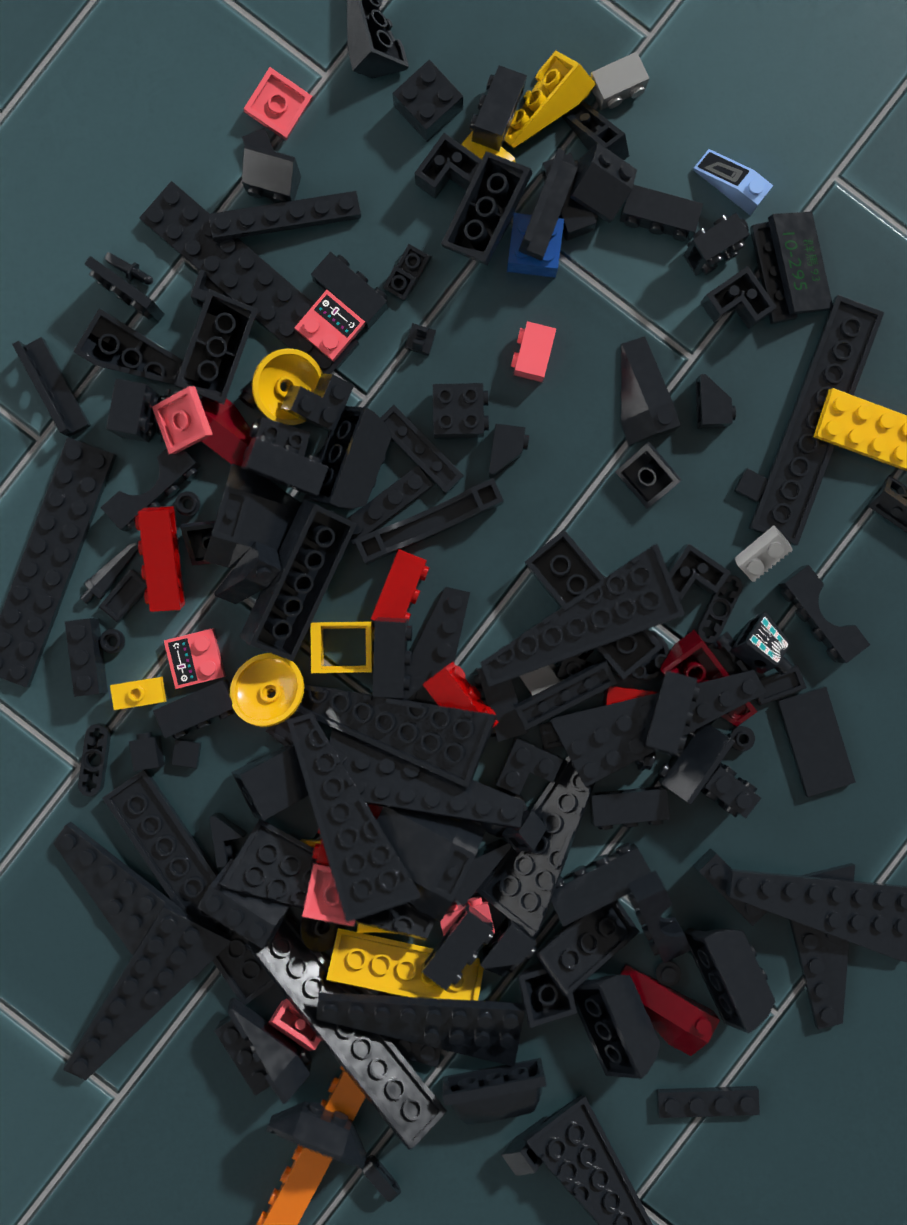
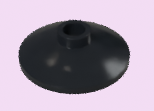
(320, 937)

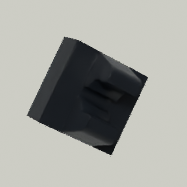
(420, 339)

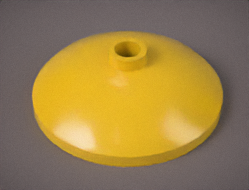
(281, 366)
(257, 680)

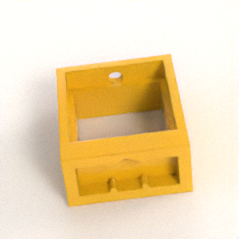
(317, 647)

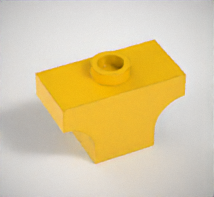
(138, 693)

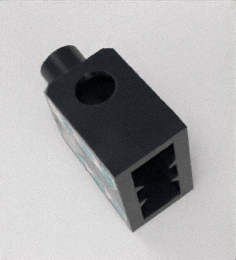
(762, 646)

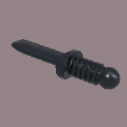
(132, 271)

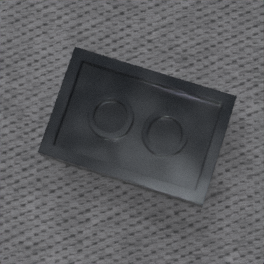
(123, 290)

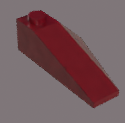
(228, 430)
(695, 660)
(673, 1015)

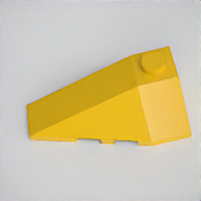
(558, 89)

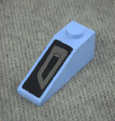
(733, 180)

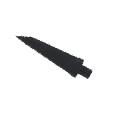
(106, 576)

